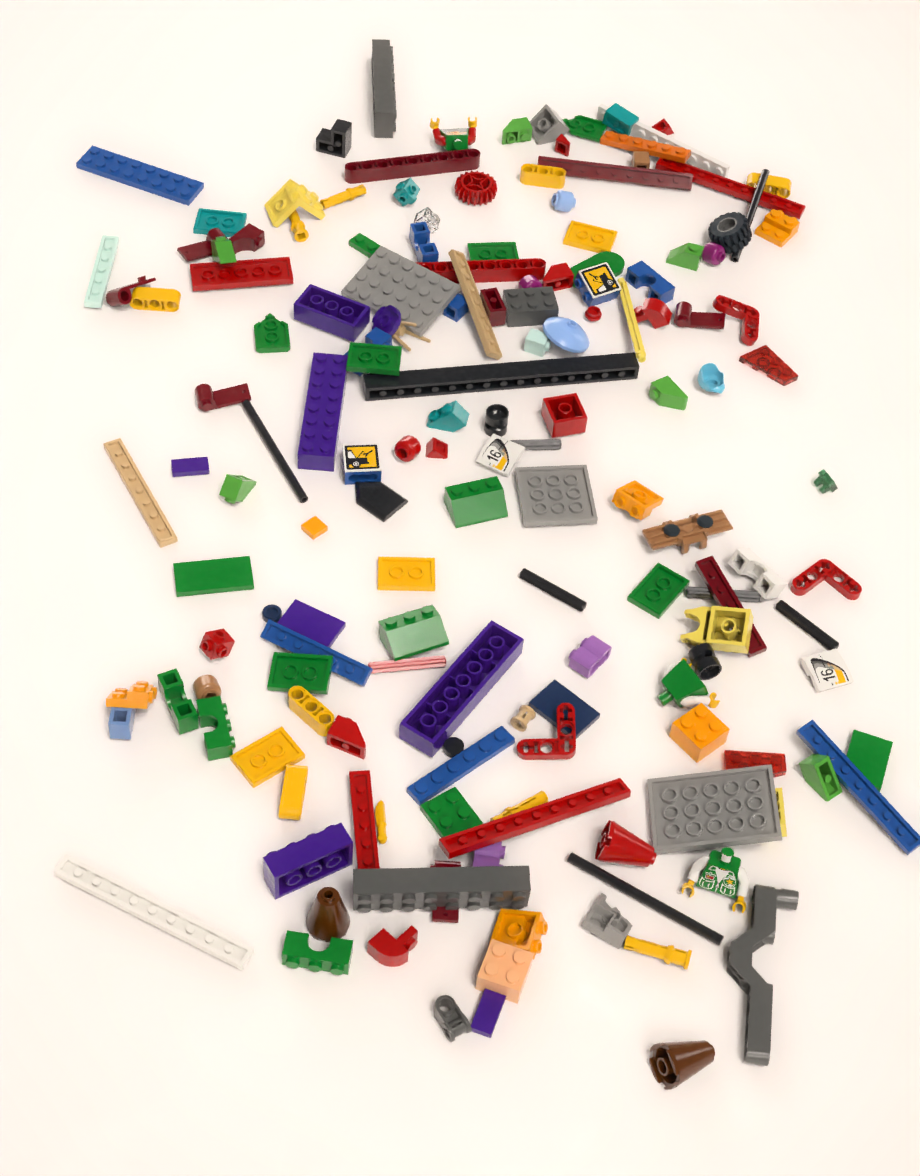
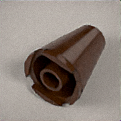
(328, 916)
(679, 1061)

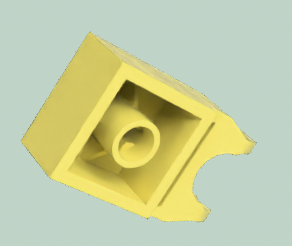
(716, 625)

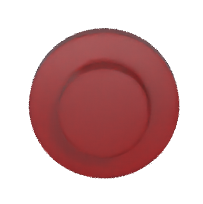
(593, 313)

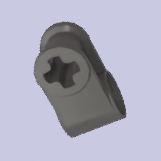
(453, 1021)

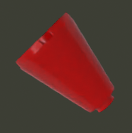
(623, 847)

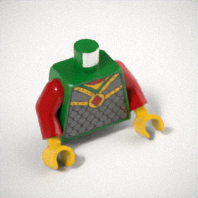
(454, 138)

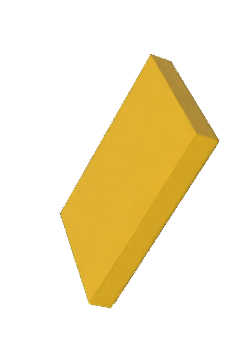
(589, 237)
(406, 574)
(267, 757)

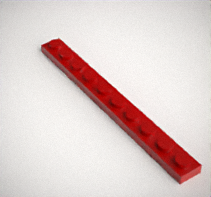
(733, 187)
(533, 818)

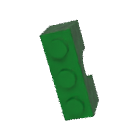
(179, 707)
(212, 714)
(333, 959)

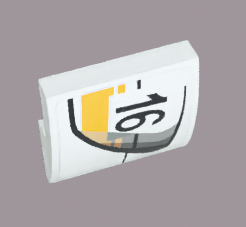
(500, 455)
(827, 670)

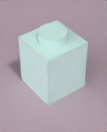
(537, 343)

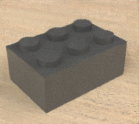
(529, 306)

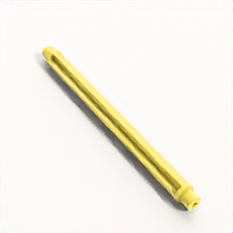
(631, 321)

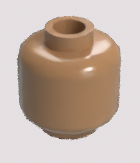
(206, 687)

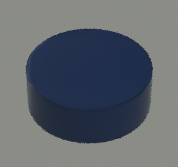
(271, 612)

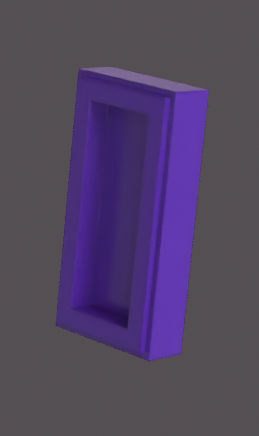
(190, 466)
(488, 1013)

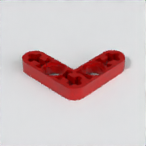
(746, 313)
(827, 574)
(557, 744)

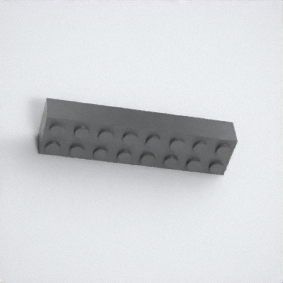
(383, 89)
(441, 886)

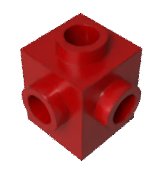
(217, 644)

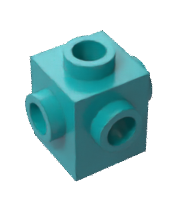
(406, 192)

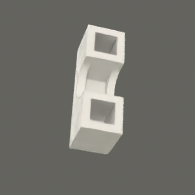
(767, 581)

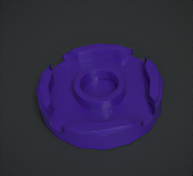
(387, 319)

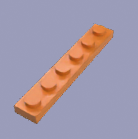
(654, 148)

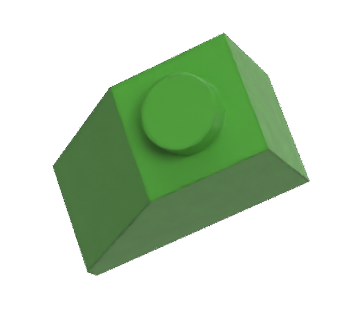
(222, 250)
(686, 256)
(668, 394)
(236, 488)
(821, 776)

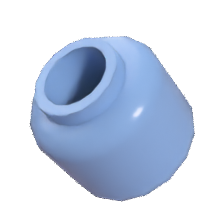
(563, 201)

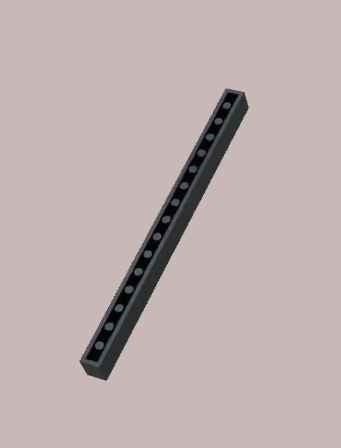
(501, 376)

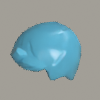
(711, 378)

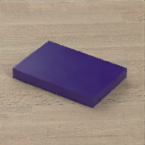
(312, 623)

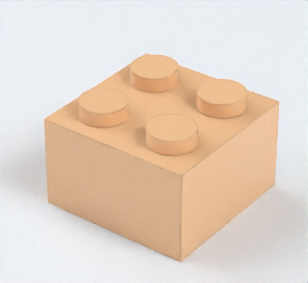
(504, 970)

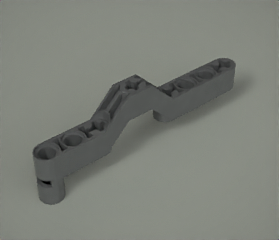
(739, 967)

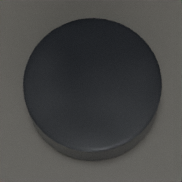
(453, 746)

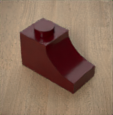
(248, 239)

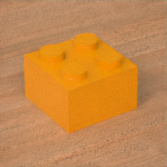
(699, 732)

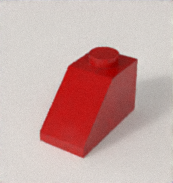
(559, 277)
(346, 736)

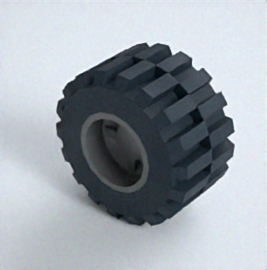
(730, 231)

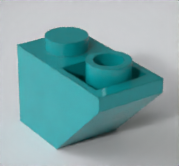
(448, 418)

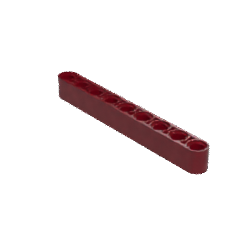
(412, 166)

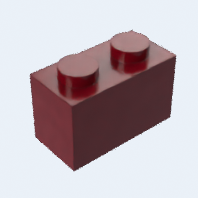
(494, 306)

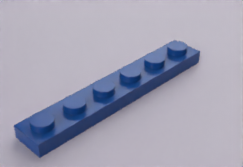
(301, 644)
(460, 765)

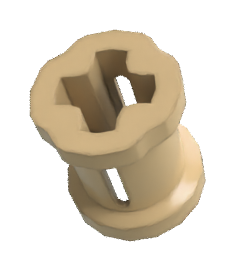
(523, 718)

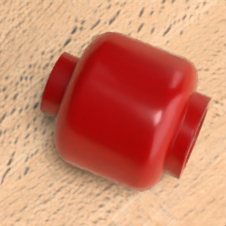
(407, 448)

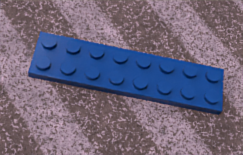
(140, 175)

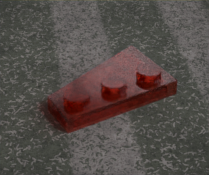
(771, 364)
(743, 759)

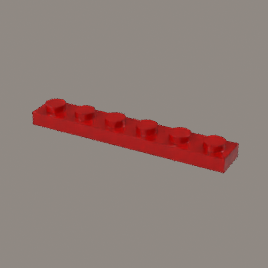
(363, 820)

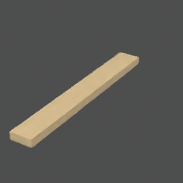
(475, 304)
(140, 493)

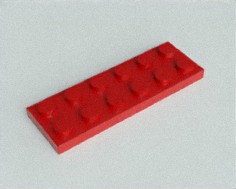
(241, 274)

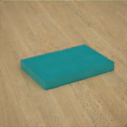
(226, 221)

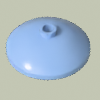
(566, 334)

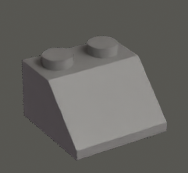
(547, 125)

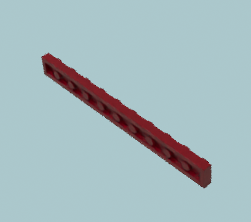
(620, 173)

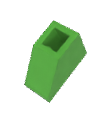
(517, 131)

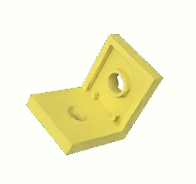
(292, 196)

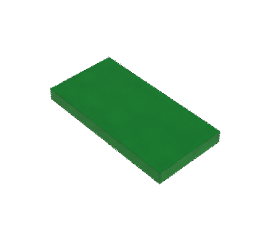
(213, 576)

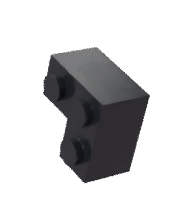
(337, 140)

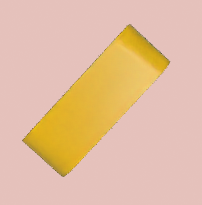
(542, 176)
(774, 185)
(155, 299)
(310, 710)
(293, 792)

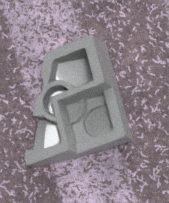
(607, 923)

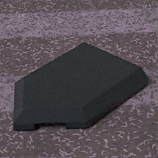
(378, 499)

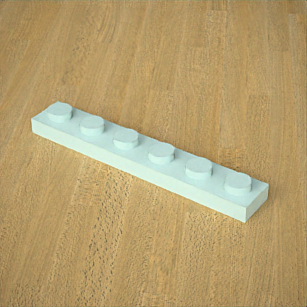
(101, 271)

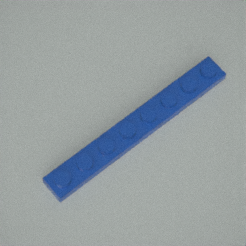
(861, 788)

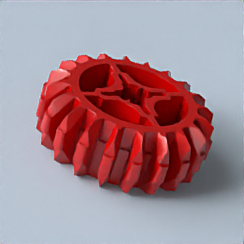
(475, 188)

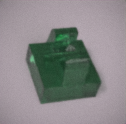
(828, 483)

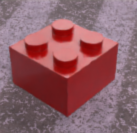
(564, 415)

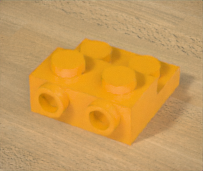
(777, 228)
(636, 499)
(138, 696)
(520, 929)

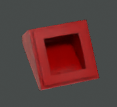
(663, 127)
(562, 145)
(436, 449)

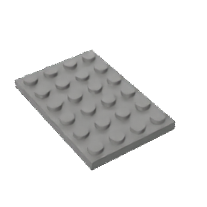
(403, 284)
(714, 809)

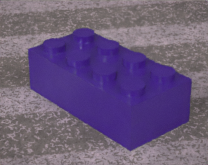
(331, 312)
(307, 860)

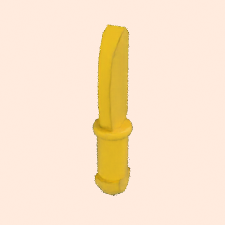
(381, 822)

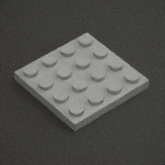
(555, 495)

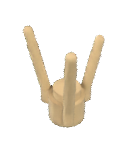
(402, 330)

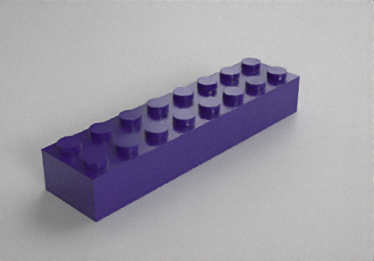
(323, 412)
(461, 688)

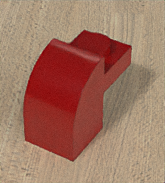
(654, 311)
(392, 951)

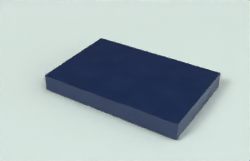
(552, 696)

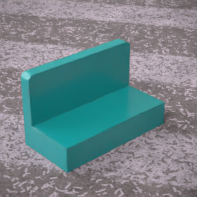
(619, 119)

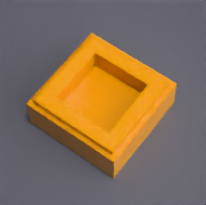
(314, 527)

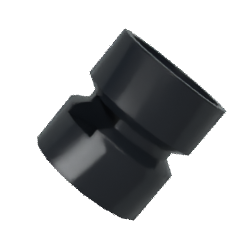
(496, 420)
(705, 661)

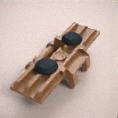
(687, 531)

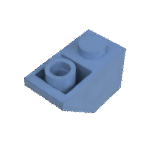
(121, 722)

